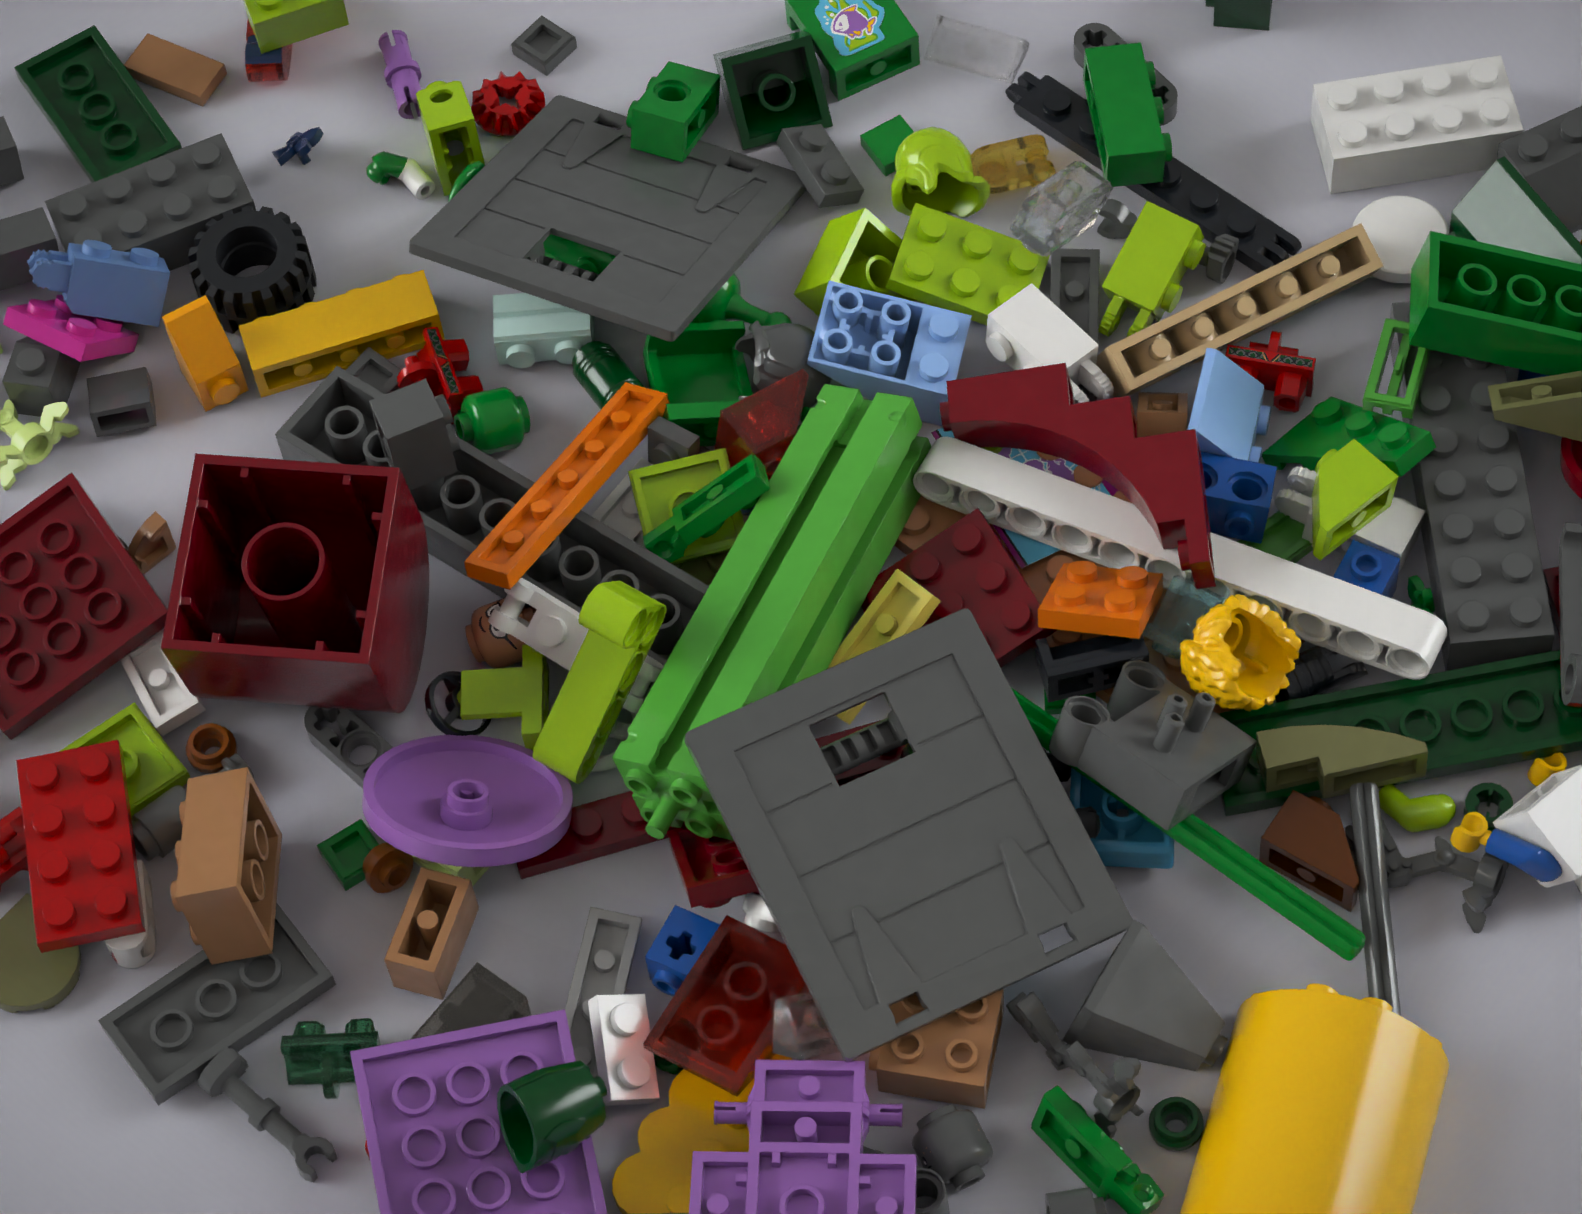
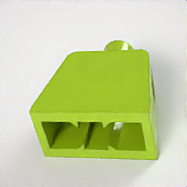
(447, 118)

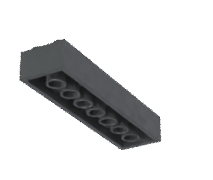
(1477, 514)

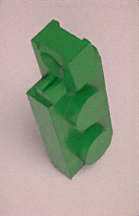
(709, 508)
(1093, 1155)

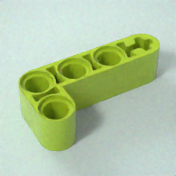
(617, 643)

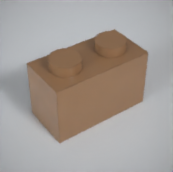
(431, 933)

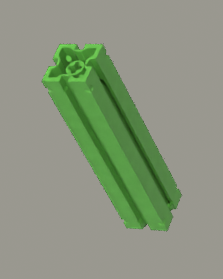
(779, 593)

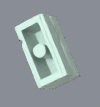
(537, 330)

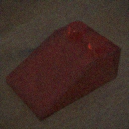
(726, 1007)

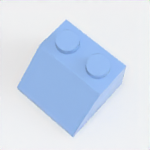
(1229, 409)

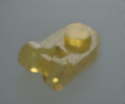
(999, 167)

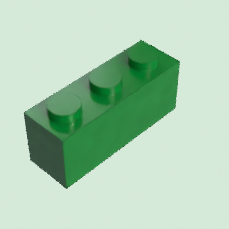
(1126, 114)

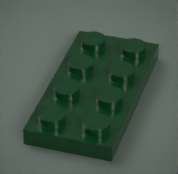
(96, 106)

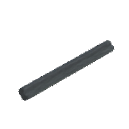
(1374, 894)

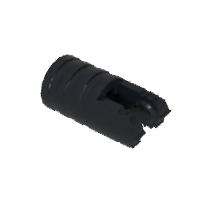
(1315, 676)

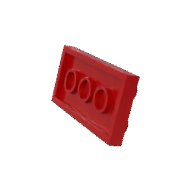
(80, 846)

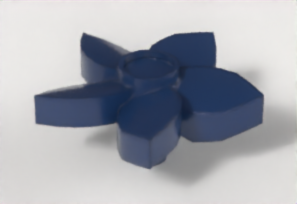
(300, 145)

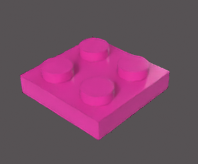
(70, 333)

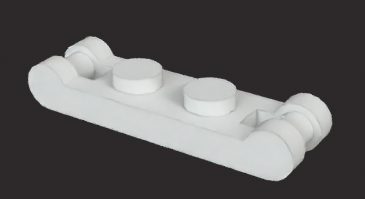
(558, 634)

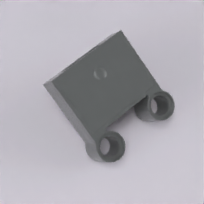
(1160, 752)

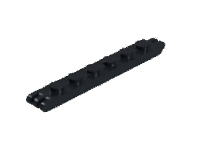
(1183, 191)

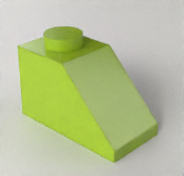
(1347, 495)

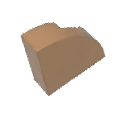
(151, 543)

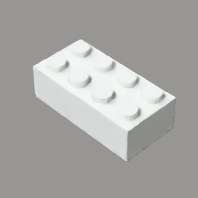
(1413, 123)

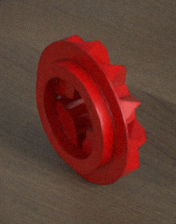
(507, 119)

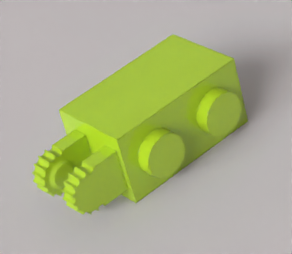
(1151, 268)

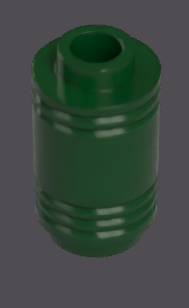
(601, 371)

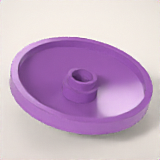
(466, 801)

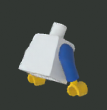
(1540, 830)

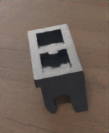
(1085, 664)

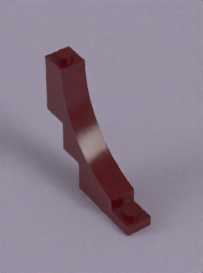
(1038, 413)

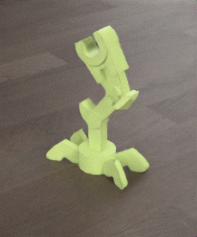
(31, 441)

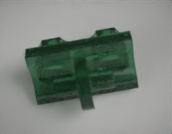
(325, 1058)

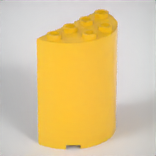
(1318, 1109)

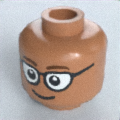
(491, 644)

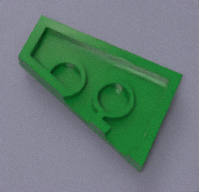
(1337, 423)

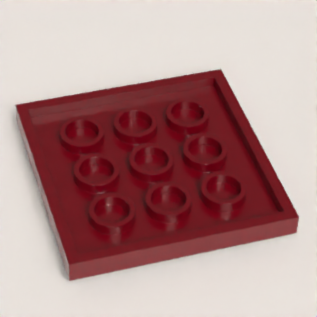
(66, 603)

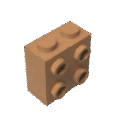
(946, 1058)

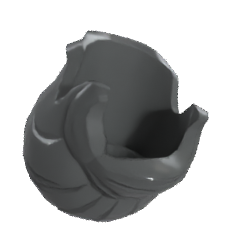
(779, 353)

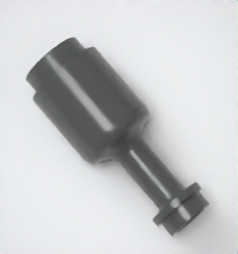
(159, 823)

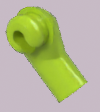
(1417, 813)

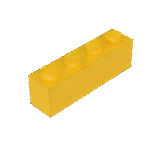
(334, 332)

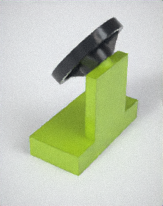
(495, 695)

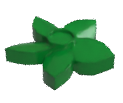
(1420, 596)

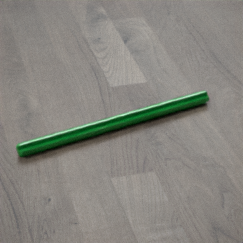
(1235, 863)

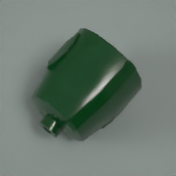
(550, 1112)

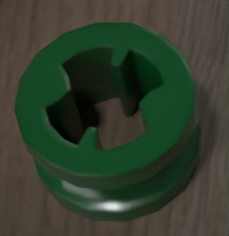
(1490, 794)

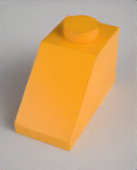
(205, 354)

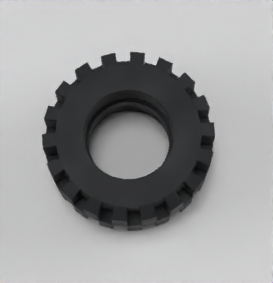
(249, 241)

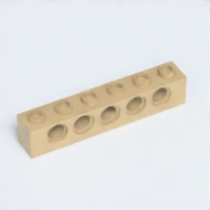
(1239, 311)

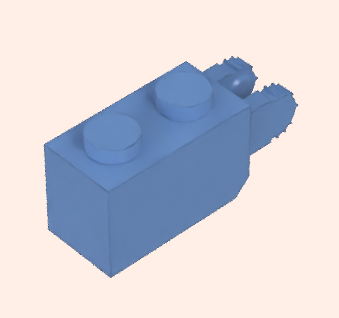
(105, 281)

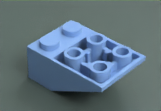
(889, 346)

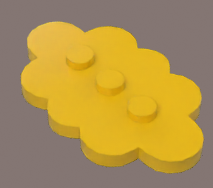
(660, 1174)

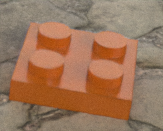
(1101, 599)

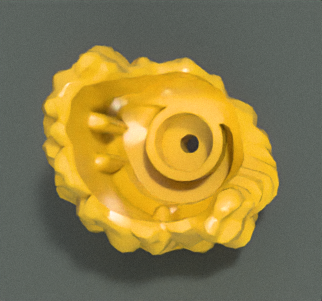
(1240, 654)

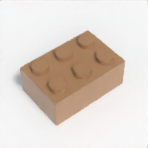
(227, 866)

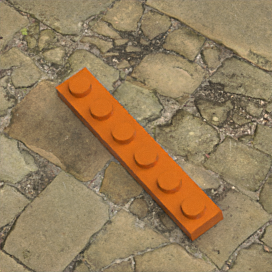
(565, 486)

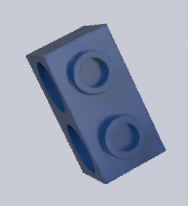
(1237, 496)

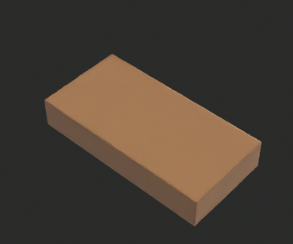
(175, 69)

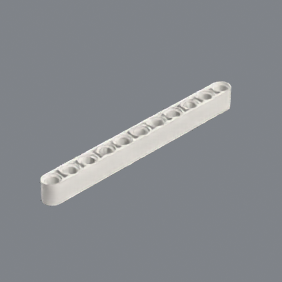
(1119, 536)

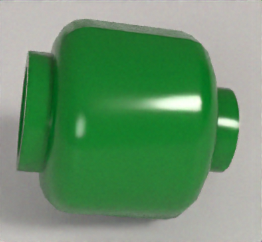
(493, 420)

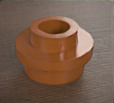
(210, 736)
(387, 868)

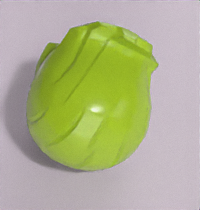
(937, 173)

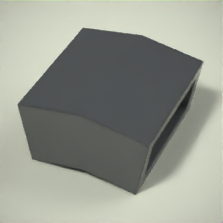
(121, 401)

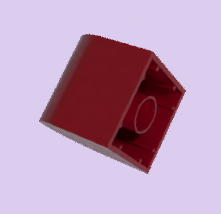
(299, 585)

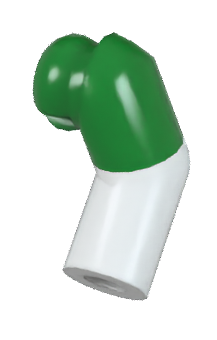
(403, 168)

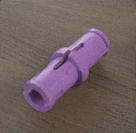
(401, 72)

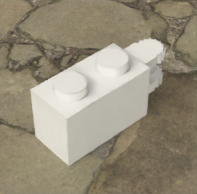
(1036, 333)
(1391, 531)

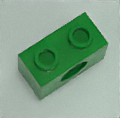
(674, 111)

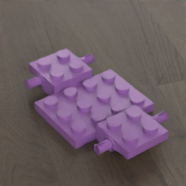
(805, 1147)

